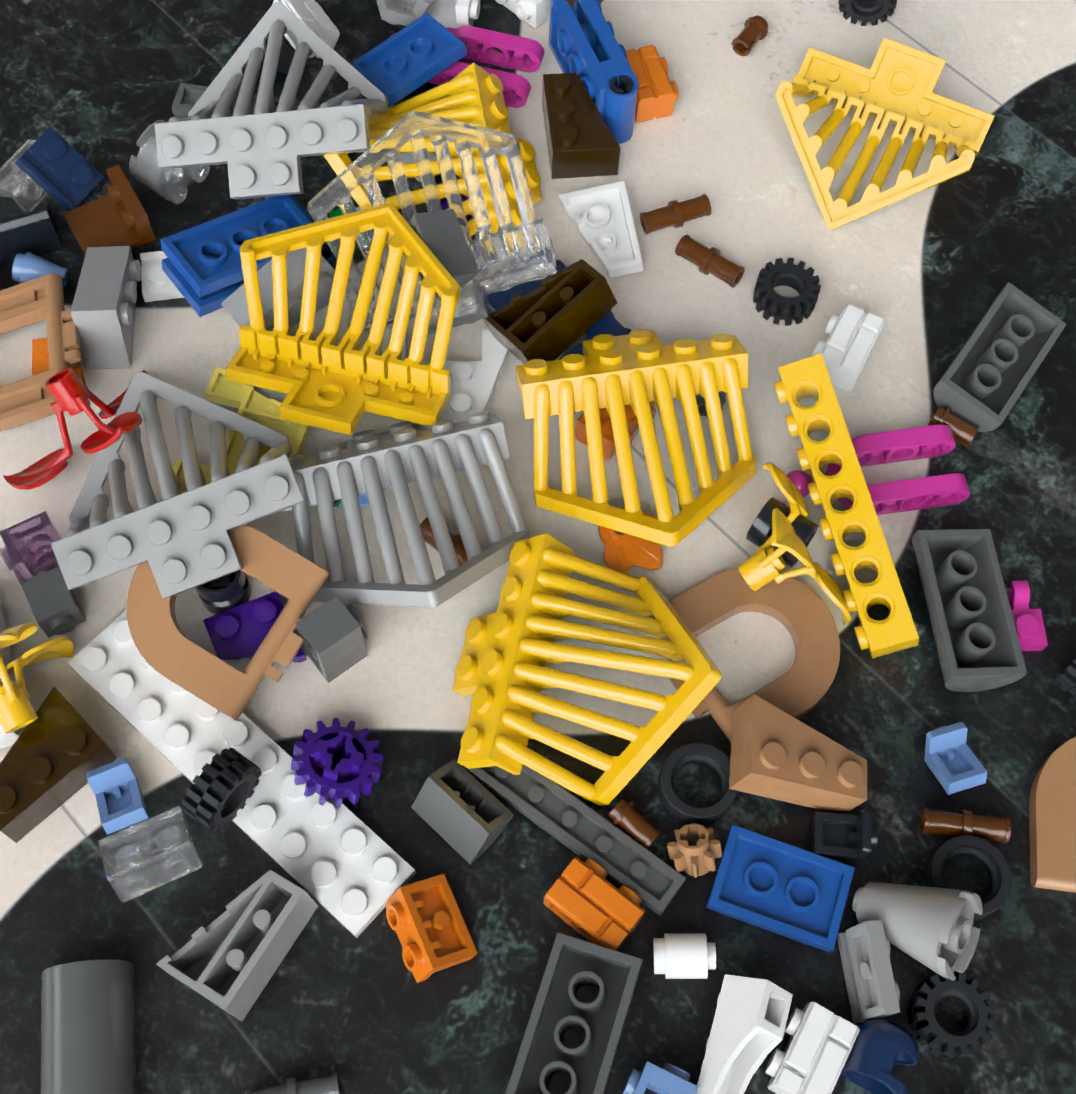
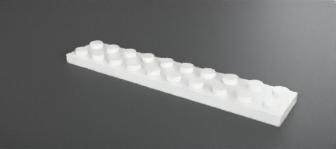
(315, 844)

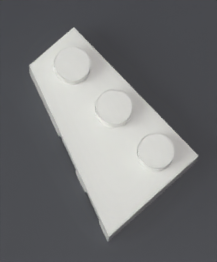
(606, 225)

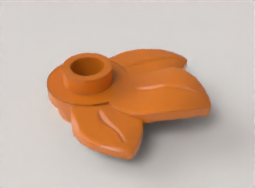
(627, 550)

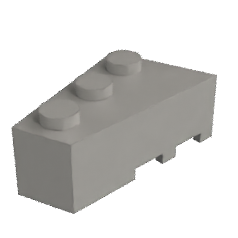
(237, 303)

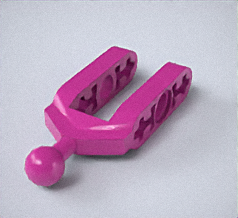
(515, 86)
(899, 447)

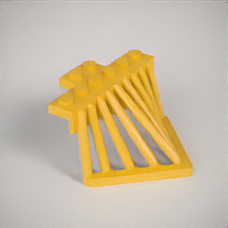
(894, 92)
(472, 99)
(634, 372)
(339, 383)
(509, 654)

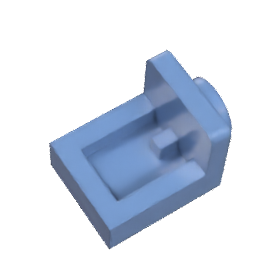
(952, 759)
(117, 795)
(661, 1081)

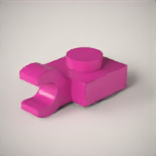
(1027, 621)

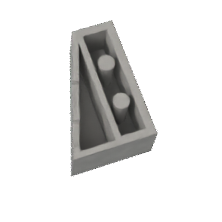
(106, 306)
(244, 945)

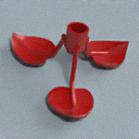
(73, 397)

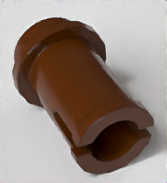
(755, 30)
(962, 430)
(633, 823)

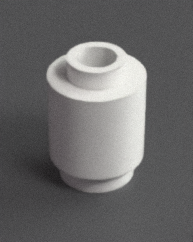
(684, 956)

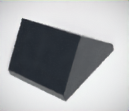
(26, 233)

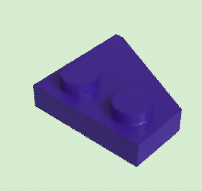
(243, 628)

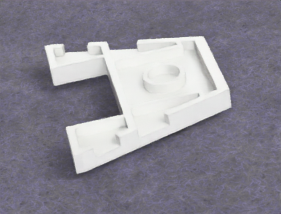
(470, 381)

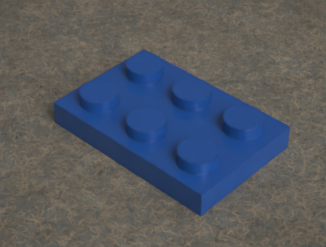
(410, 58)
(781, 888)

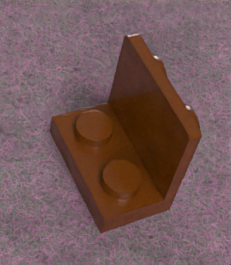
(113, 218)

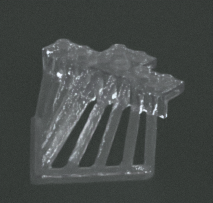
(501, 258)

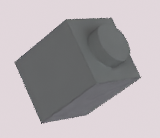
(52, 603)

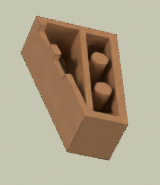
(792, 761)

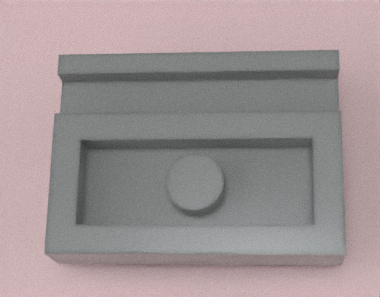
(868, 972)

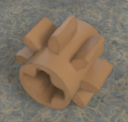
(694, 850)

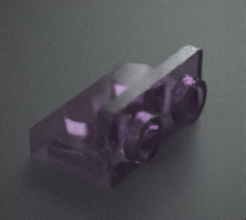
(29, 546)

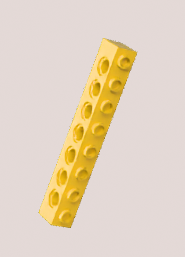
(812, 379)

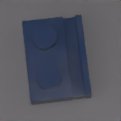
(59, 169)

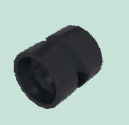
(762, 528)
(225, 592)

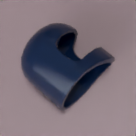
(875, 1053)

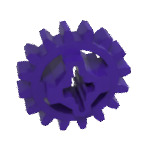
(320, 751)

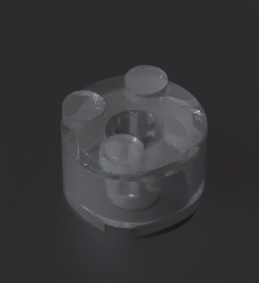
(168, 183)

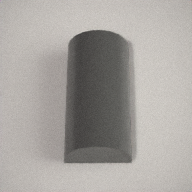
(998, 359)
(968, 609)
(575, 1020)
(88, 1028)

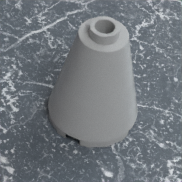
(924, 922)

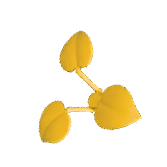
(768, 562)
(14, 699)

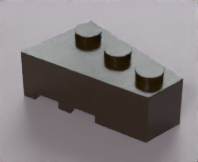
(575, 130)
(553, 315)
(47, 765)

